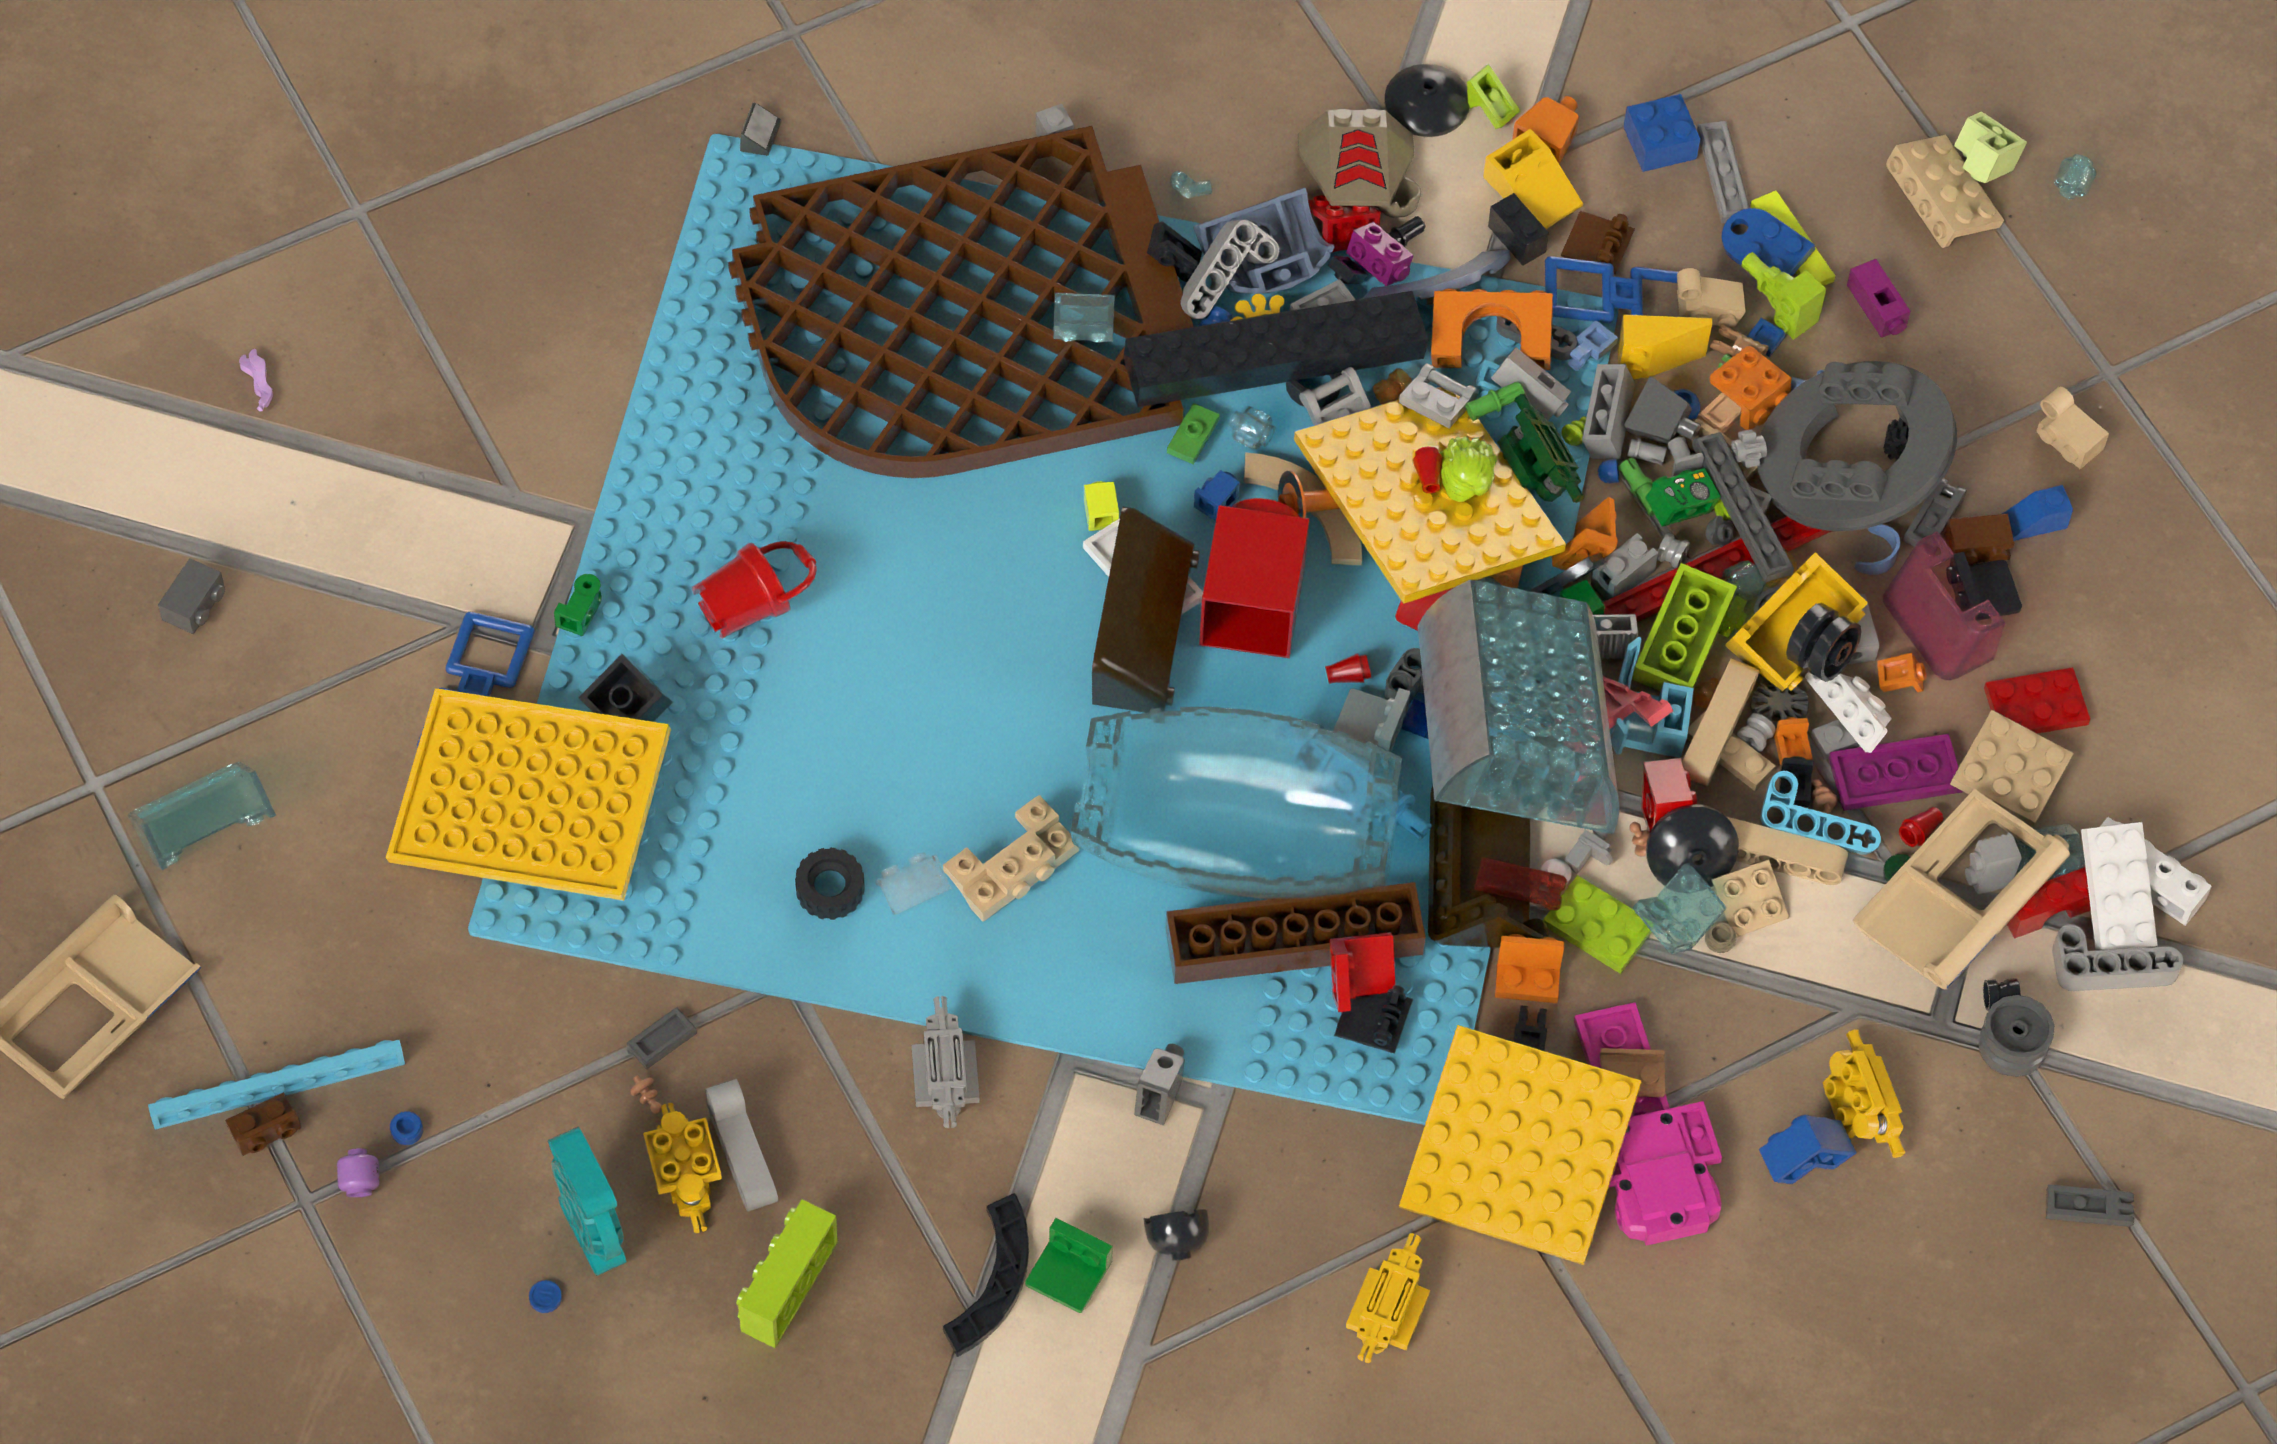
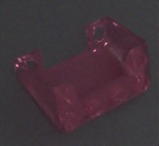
(1932, 620)

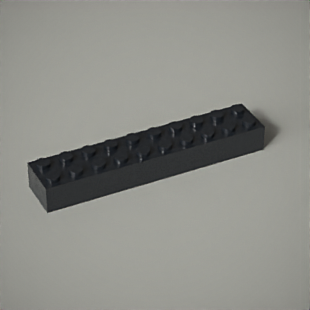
(1274, 348)

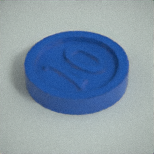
(545, 1296)

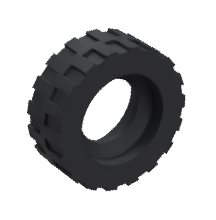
(829, 860)

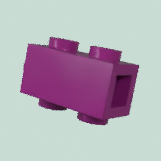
(1380, 254)

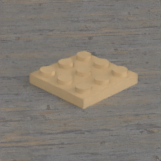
(2012, 767)

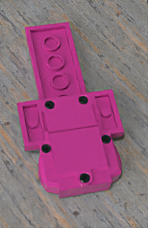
(1665, 1151)

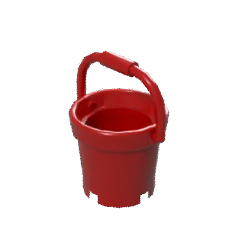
(749, 588)

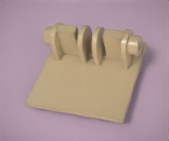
(1751, 898)

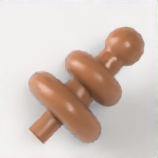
(1822, 797)
(1639, 839)
(648, 1096)

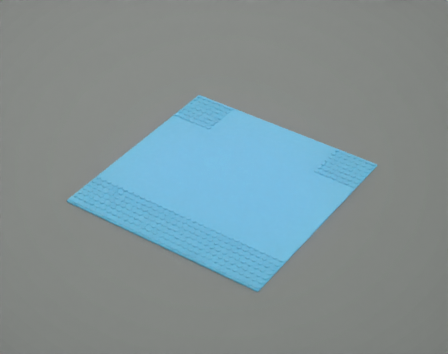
(951, 673)

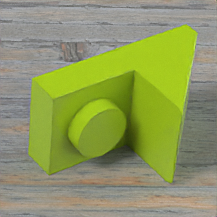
(1489, 93)

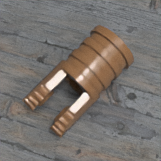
(1741, 342)

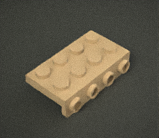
(1942, 190)

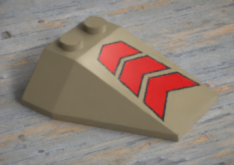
(1357, 155)

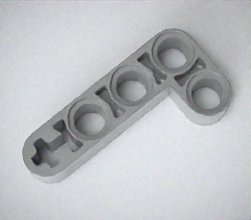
(1222, 273)
(2157, 964)
(740, 1145)

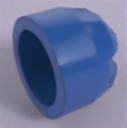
(1609, 472)

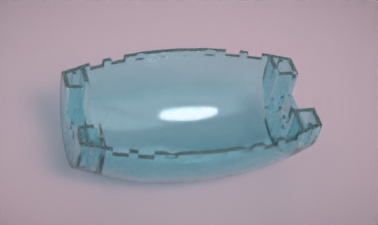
(1238, 803)

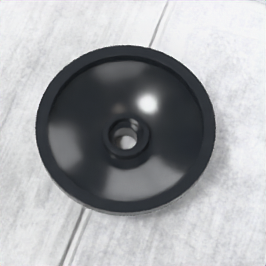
(1424, 110)
(1691, 832)

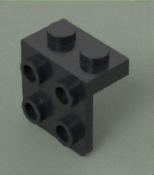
(1982, 583)

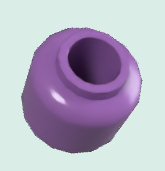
(358, 1173)

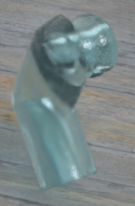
(1189, 188)

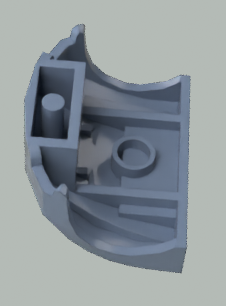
(1291, 226)

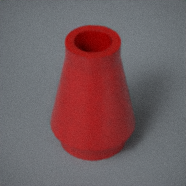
(1428, 467)
(1349, 670)
(1918, 828)

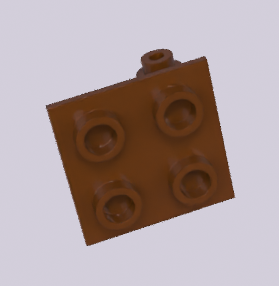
(1598, 239)

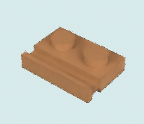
(1640, 1065)

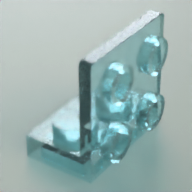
(1681, 910)

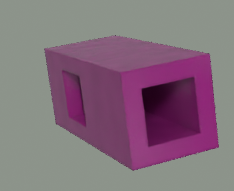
(1878, 298)

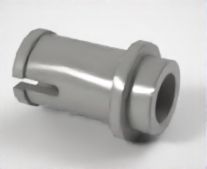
(1646, 451)

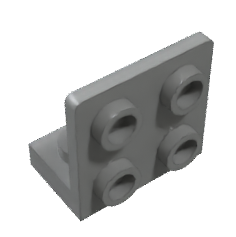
(1373, 717)

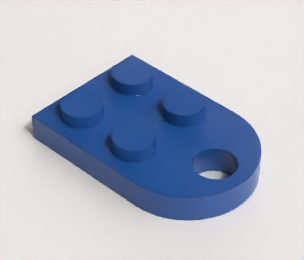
(1768, 239)

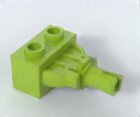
(1795, 300)

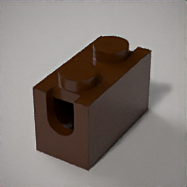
(1980, 537)

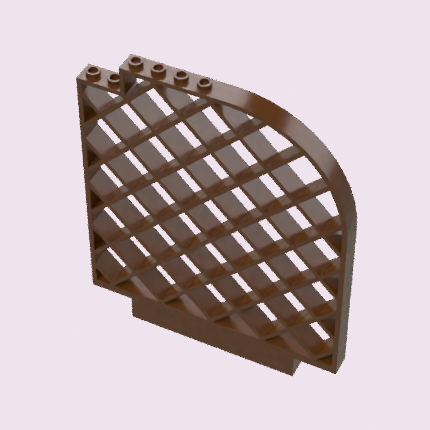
(1123, 210)

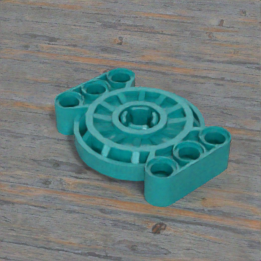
(587, 1201)

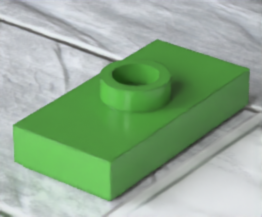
(1193, 433)

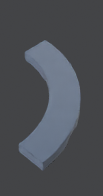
(1453, 279)

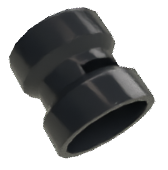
(1995, 991)

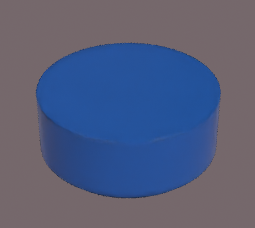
(406, 1128)

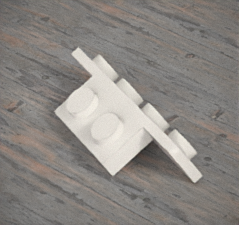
(1854, 707)

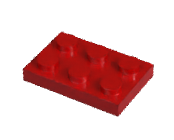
(2040, 700)

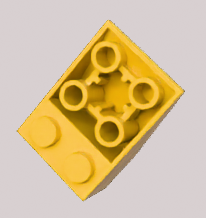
(1534, 176)

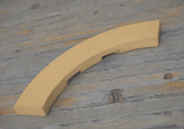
(1342, 538)

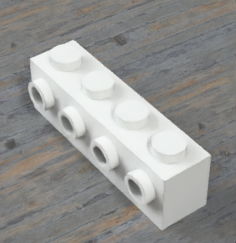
(2172, 885)

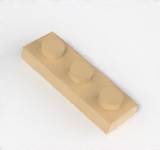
(1741, 759)

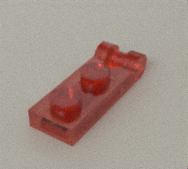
(1520, 883)

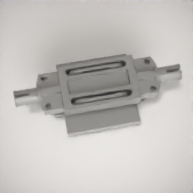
(945, 1066)

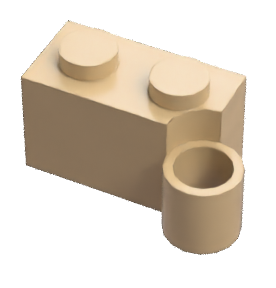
(1710, 298)
(2070, 429)

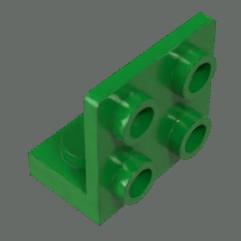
(1070, 1266)

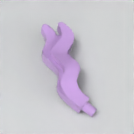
(256, 368)

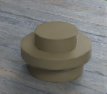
(1720, 937)

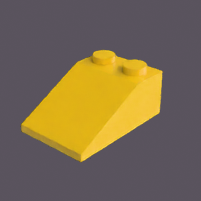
(1661, 343)

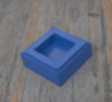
(1767, 334)

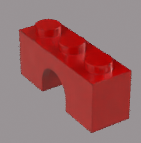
(2056, 895)

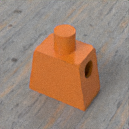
(1552, 123)

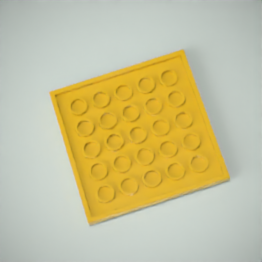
(1520, 1144)

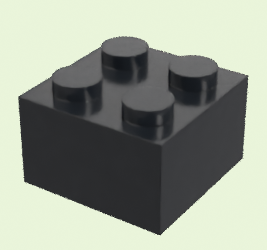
(625, 692)

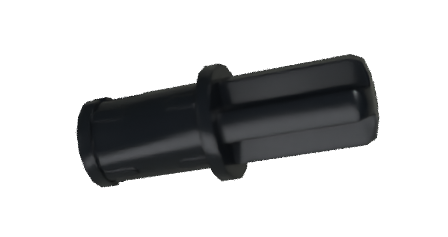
(1407, 230)

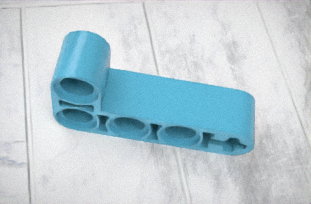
(1820, 820)

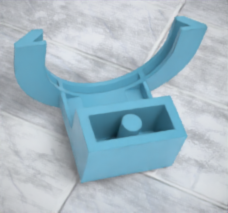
(1668, 734)

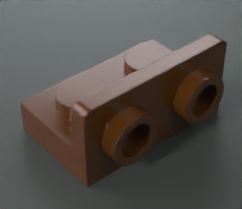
(263, 1124)

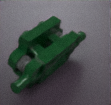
(1540, 455)

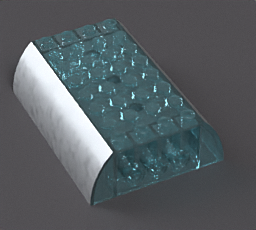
(1486, 709)

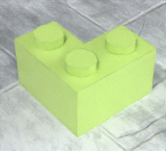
(1988, 148)

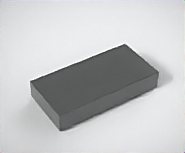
(661, 1038)

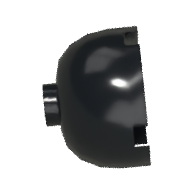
(1177, 1232)

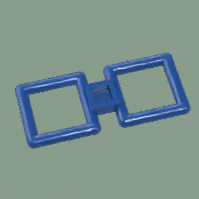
(1616, 291)
(478, 680)

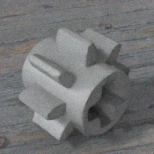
(1749, 448)

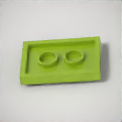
(1598, 924)

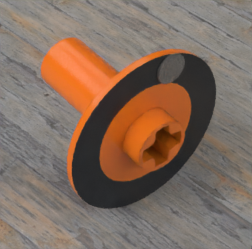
(1291, 494)

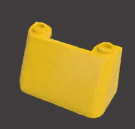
(1766, 634)

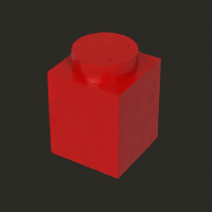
(1254, 578)

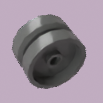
(2016, 1035)

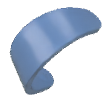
(1882, 566)

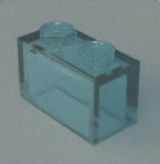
(1083, 317)

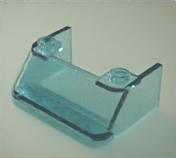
(199, 811)

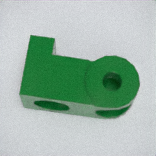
(581, 607)

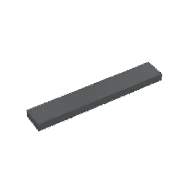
(1743, 507)

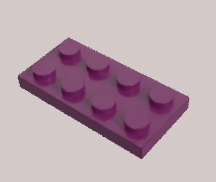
(1894, 772)

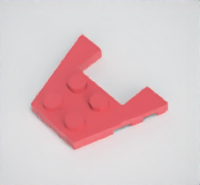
(1623, 702)

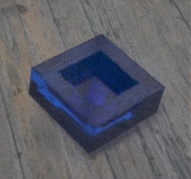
(1416, 719)

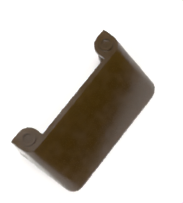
(1141, 615)
(1456, 846)

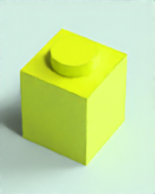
(1100, 505)

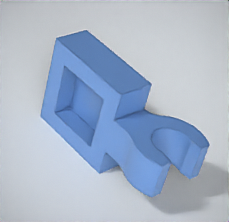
(1593, 342)

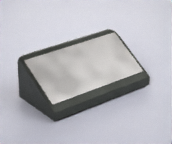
(759, 131)

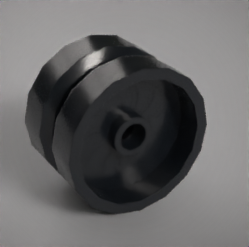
(1823, 642)

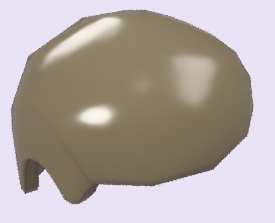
(1404, 201)

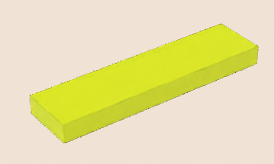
(1776, 207)

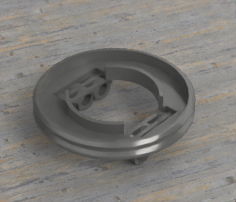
(1857, 494)

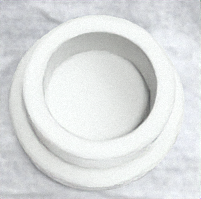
(1558, 867)

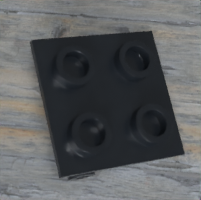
(1376, 1019)

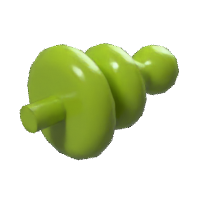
(1573, 432)

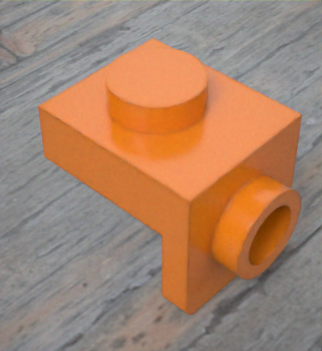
(1792, 738)

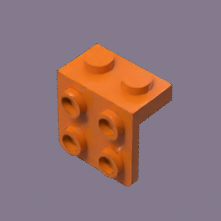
(1753, 385)

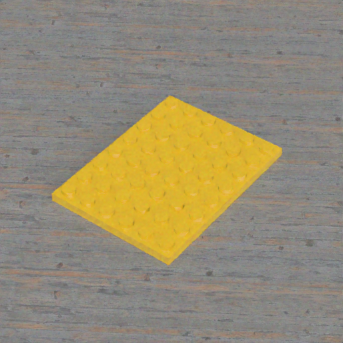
(1415, 536)
(529, 794)

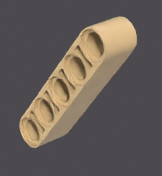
(1719, 721)
(1790, 853)

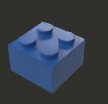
(1661, 132)

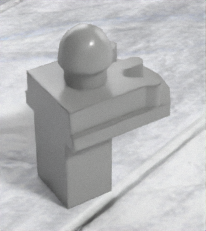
(1589, 845)

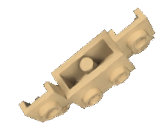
(1017, 866)

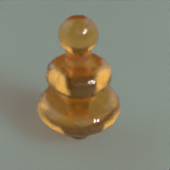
(1703, 694)

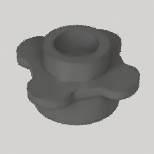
(1719, 531)

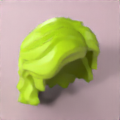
(1467, 468)

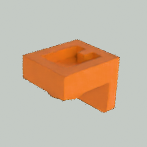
(1901, 672)

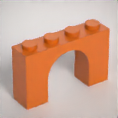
(1458, 310)

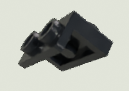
(1173, 249)

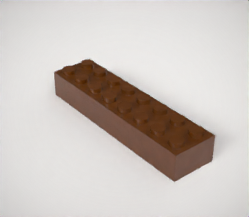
(1287, 932)

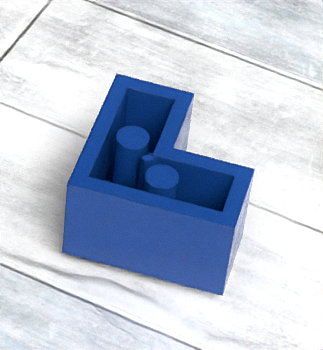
(1806, 1145)

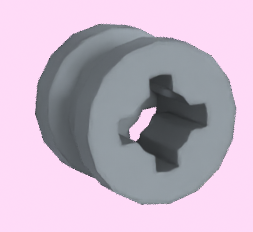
(1673, 550)
(1757, 731)

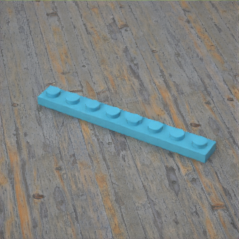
(265, 1086)

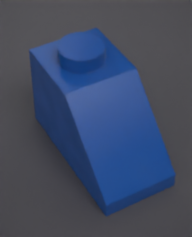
(2040, 513)

